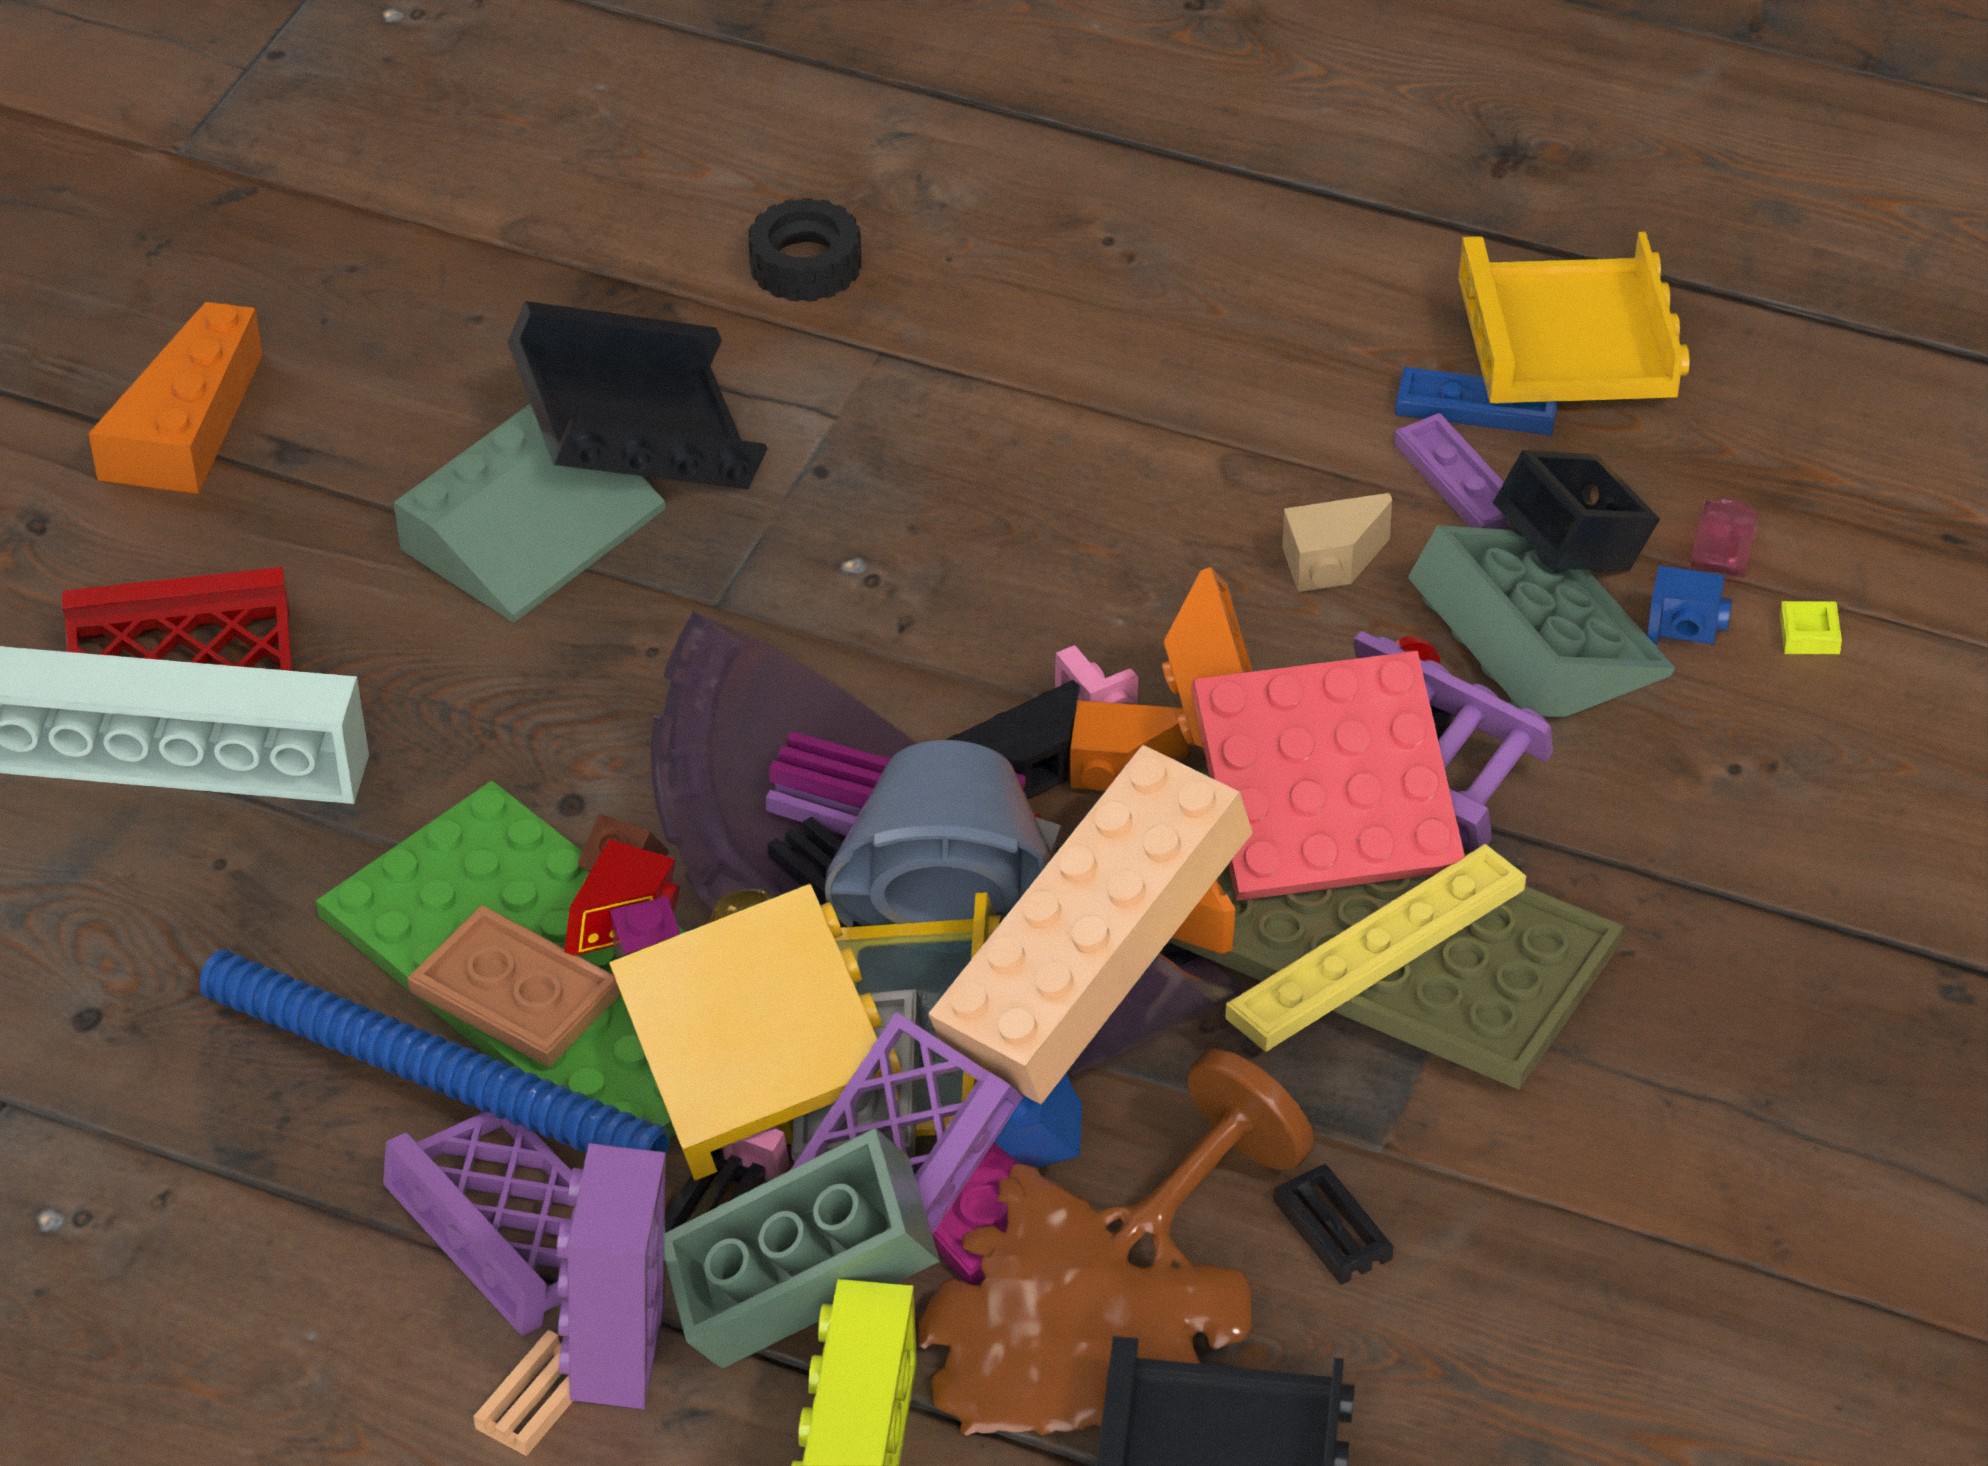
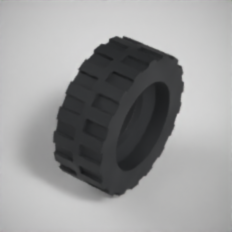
(805, 276)

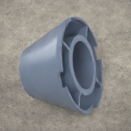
(933, 835)

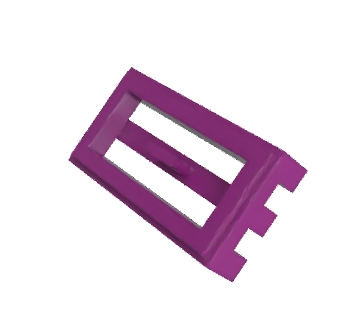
(834, 762)

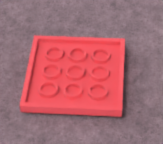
(1331, 773)

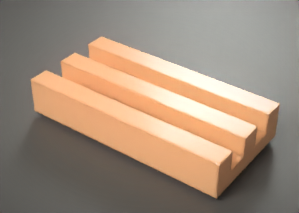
(513, 1385)

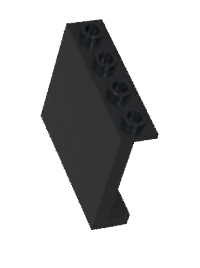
(630, 395)
(1219, 1414)

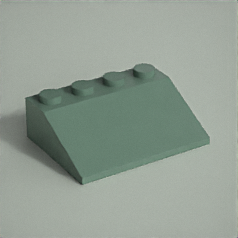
(516, 523)
(1536, 630)

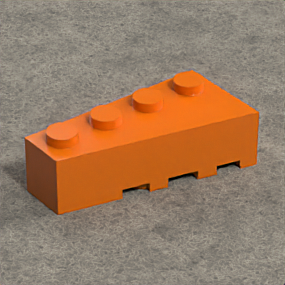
(181, 405)

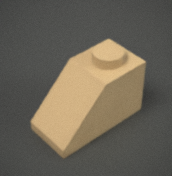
(1335, 539)

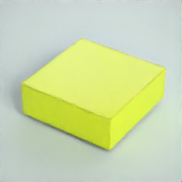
(1810, 627)

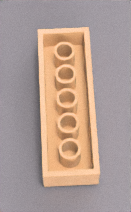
(1092, 922)

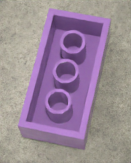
(612, 1275)

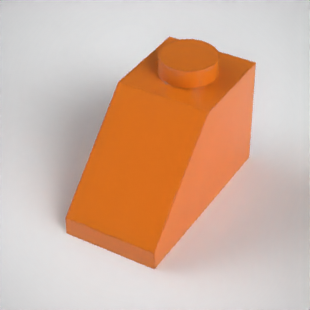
(1112, 733)

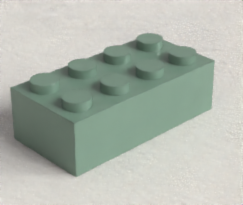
(777, 1251)

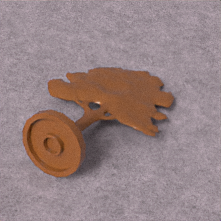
(1059, 1285)

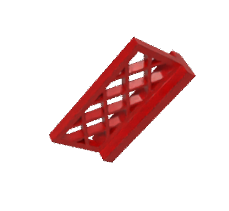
(178, 608)

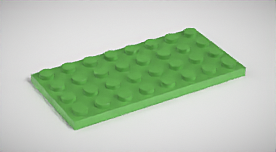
(519, 866)

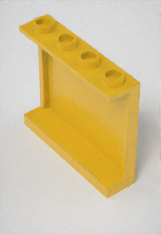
(1572, 327)
(749, 1021)

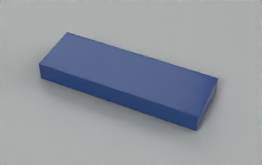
(1466, 401)

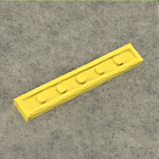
(1374, 947)

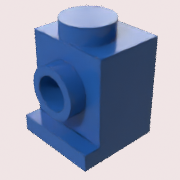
(1688, 606)

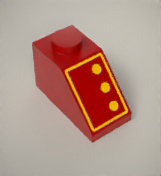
(618, 879)

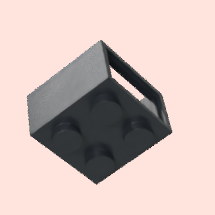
(1553, 509)

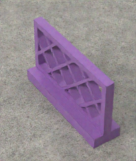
(958, 1146)
(472, 1231)

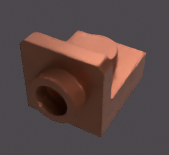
(613, 829)

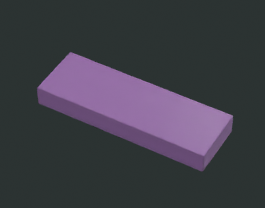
(1453, 470)

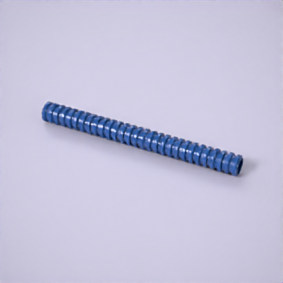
(423, 1057)

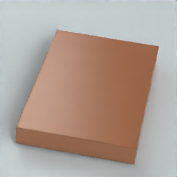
(514, 985)

